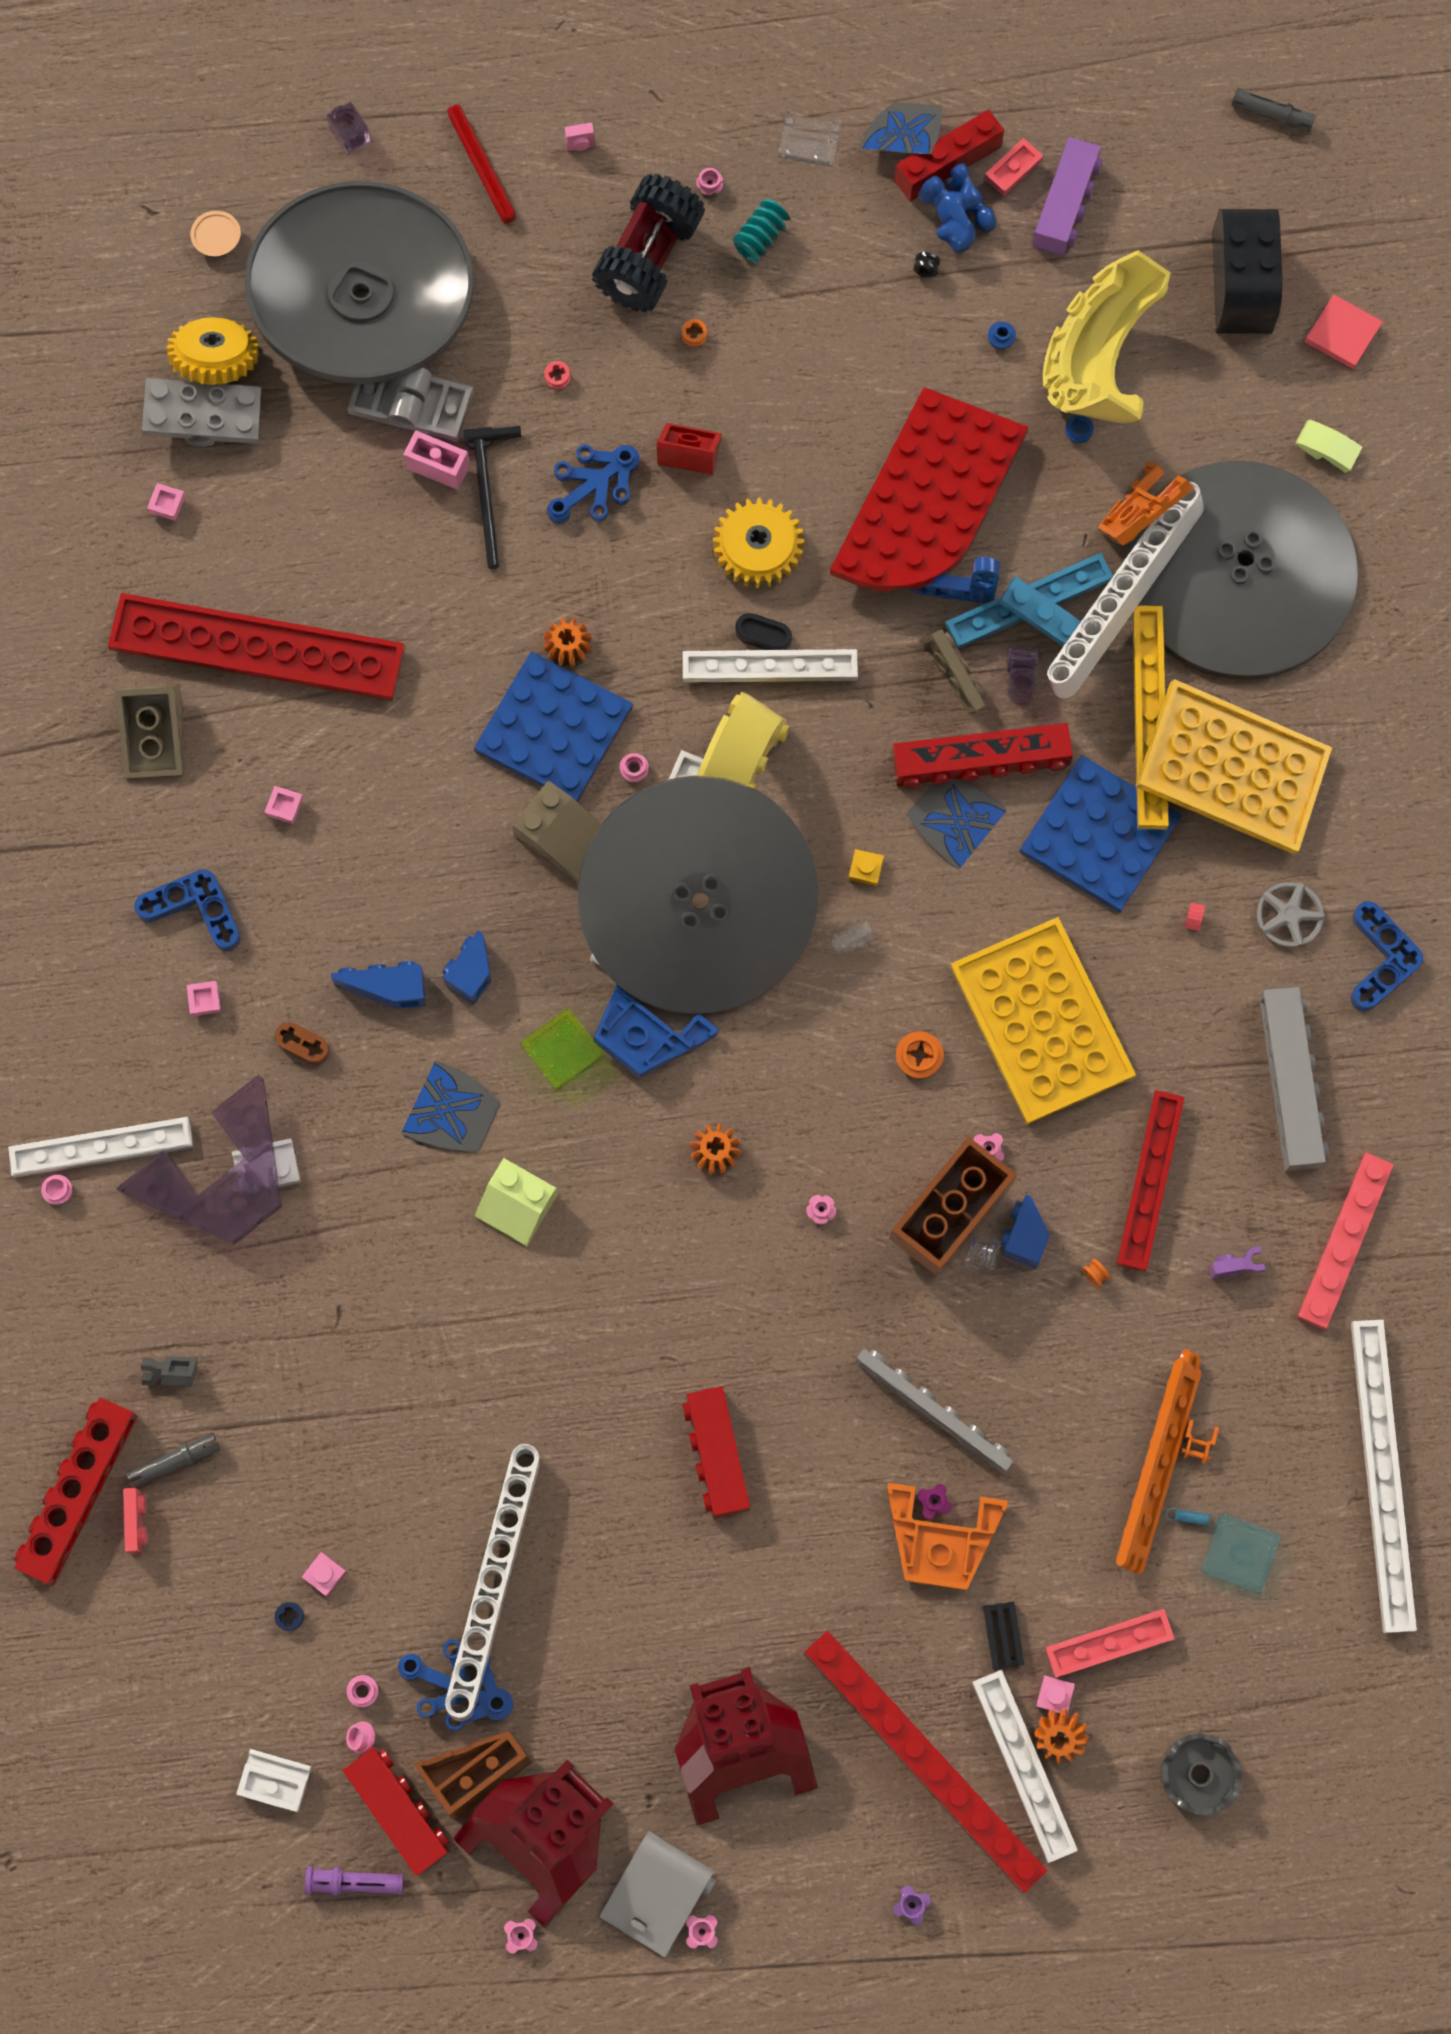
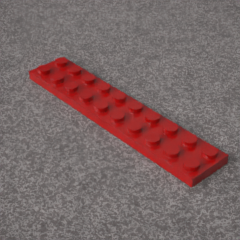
(256, 646)

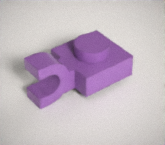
(1229, 1266)

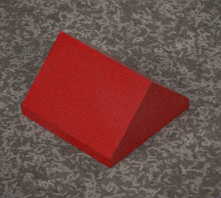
(688, 448)

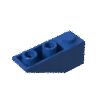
(393, 986)

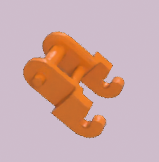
(1187, 1451)

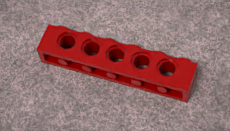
(77, 1509)

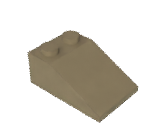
(151, 730)
(557, 829)

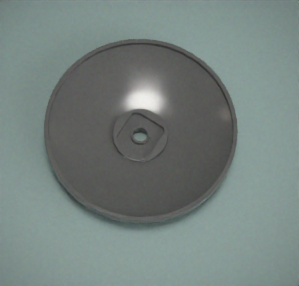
(350, 241)
(1265, 614)
(688, 841)

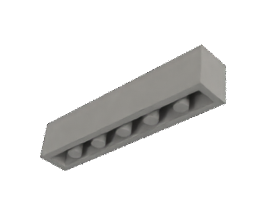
(1292, 1079)

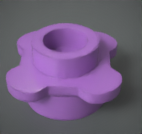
(903, 1909)

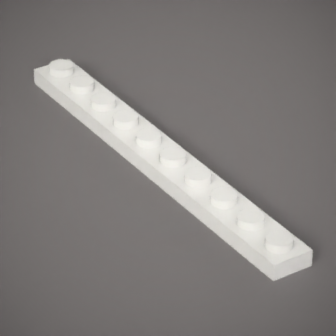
(1383, 1477)

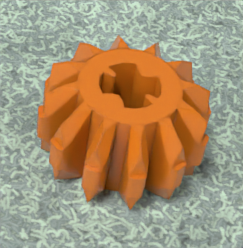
(561, 633)
(708, 1141)
(1050, 1739)

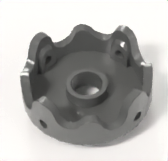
(1223, 1770)

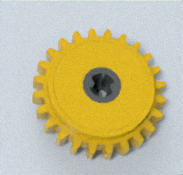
(212, 351)
(748, 558)

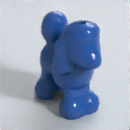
(951, 208)

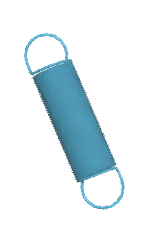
(1191, 1517)

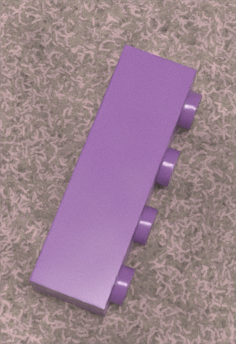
(1066, 196)

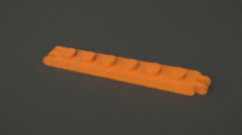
(1159, 1463)

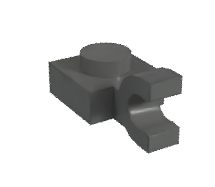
(174, 1371)

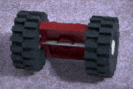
(633, 267)

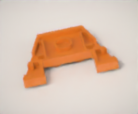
(1141, 508)
(941, 1552)

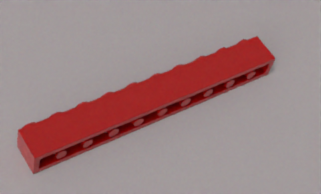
(925, 1762)

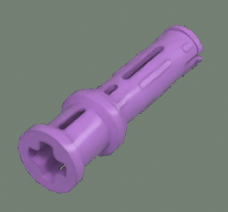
(337, 1881)

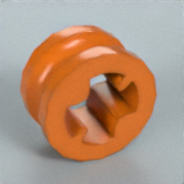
(687, 328)
(1096, 1273)

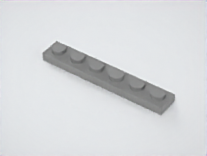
(944, 1417)

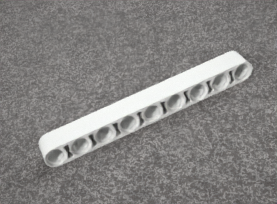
(1122, 601)
(493, 1597)

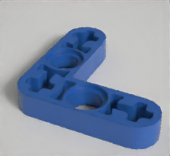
(978, 588)
(192, 896)
(1394, 961)

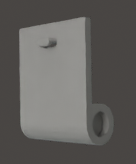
(658, 1890)

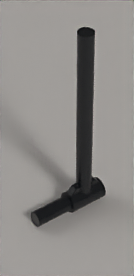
(479, 440)

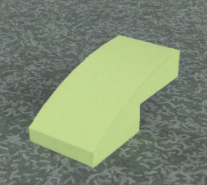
(1330, 444)

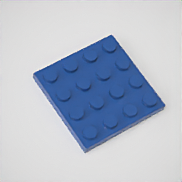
(553, 726)
(1094, 837)

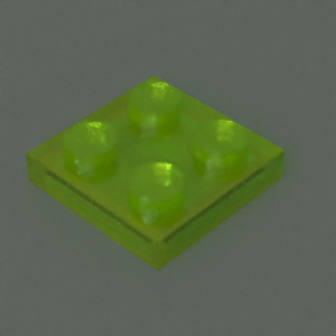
(562, 1049)

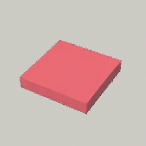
(1343, 331)

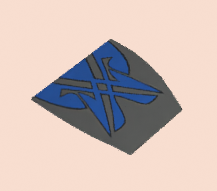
(904, 129)
(955, 818)
(451, 1110)

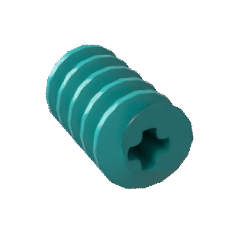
(759, 229)

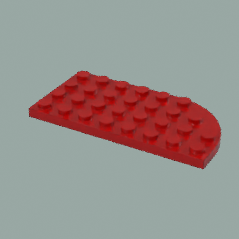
(929, 495)

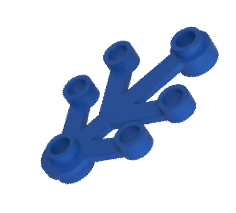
(595, 480)
(443, 1681)

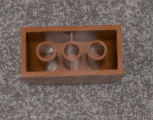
(953, 1207)

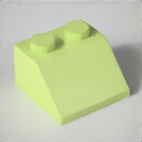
(515, 1202)

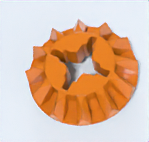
(931, 1048)

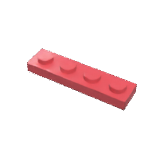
(1109, 1643)

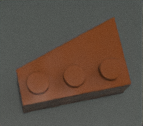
(470, 1773)

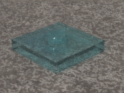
(1241, 1553)

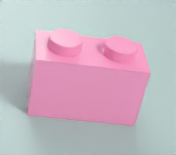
(436, 460)

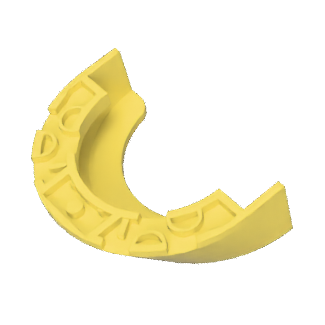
(1086, 348)
(743, 741)

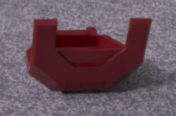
(737, 1740)
(542, 1832)

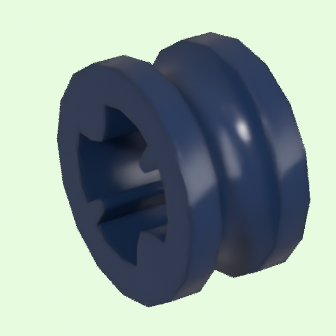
(282, 1610)

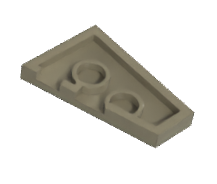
(948, 661)

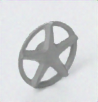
(1290, 913)

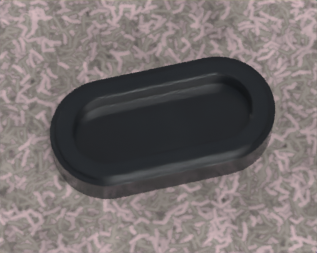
(763, 632)

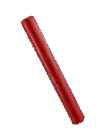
(481, 164)

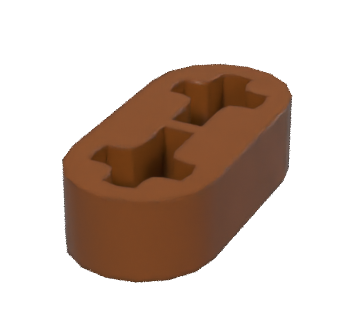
(305, 1037)

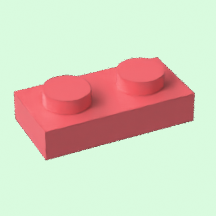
(1013, 167)
(134, 1507)

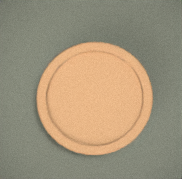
(215, 233)

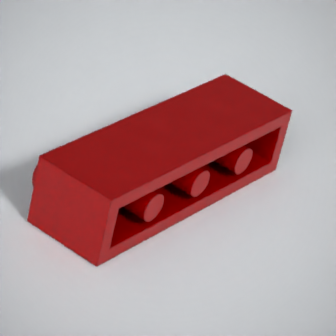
(962, 145)
(717, 1452)
(396, 1810)

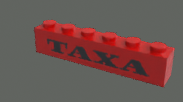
(982, 755)

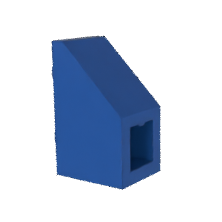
(470, 972)
(1028, 1236)

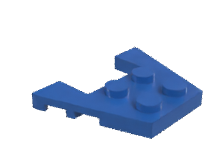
(643, 1040)

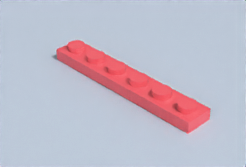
(1345, 1241)

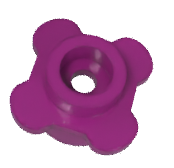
(930, 1509)

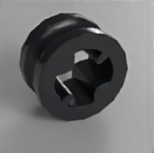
(926, 264)

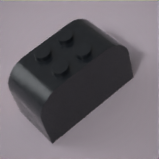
(1247, 270)

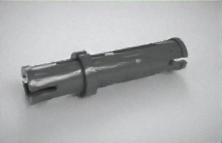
(1281, 112)
(185, 1455)

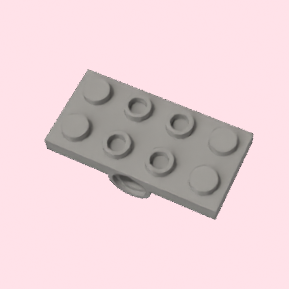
(415, 403)
(201, 412)

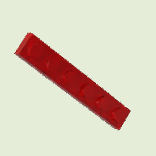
(1150, 1181)

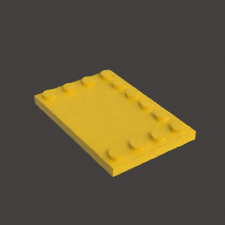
(1234, 767)
(1042, 1021)

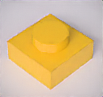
(866, 867)

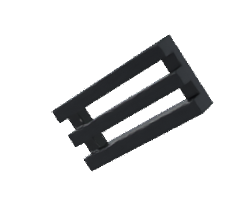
(987, 1609)

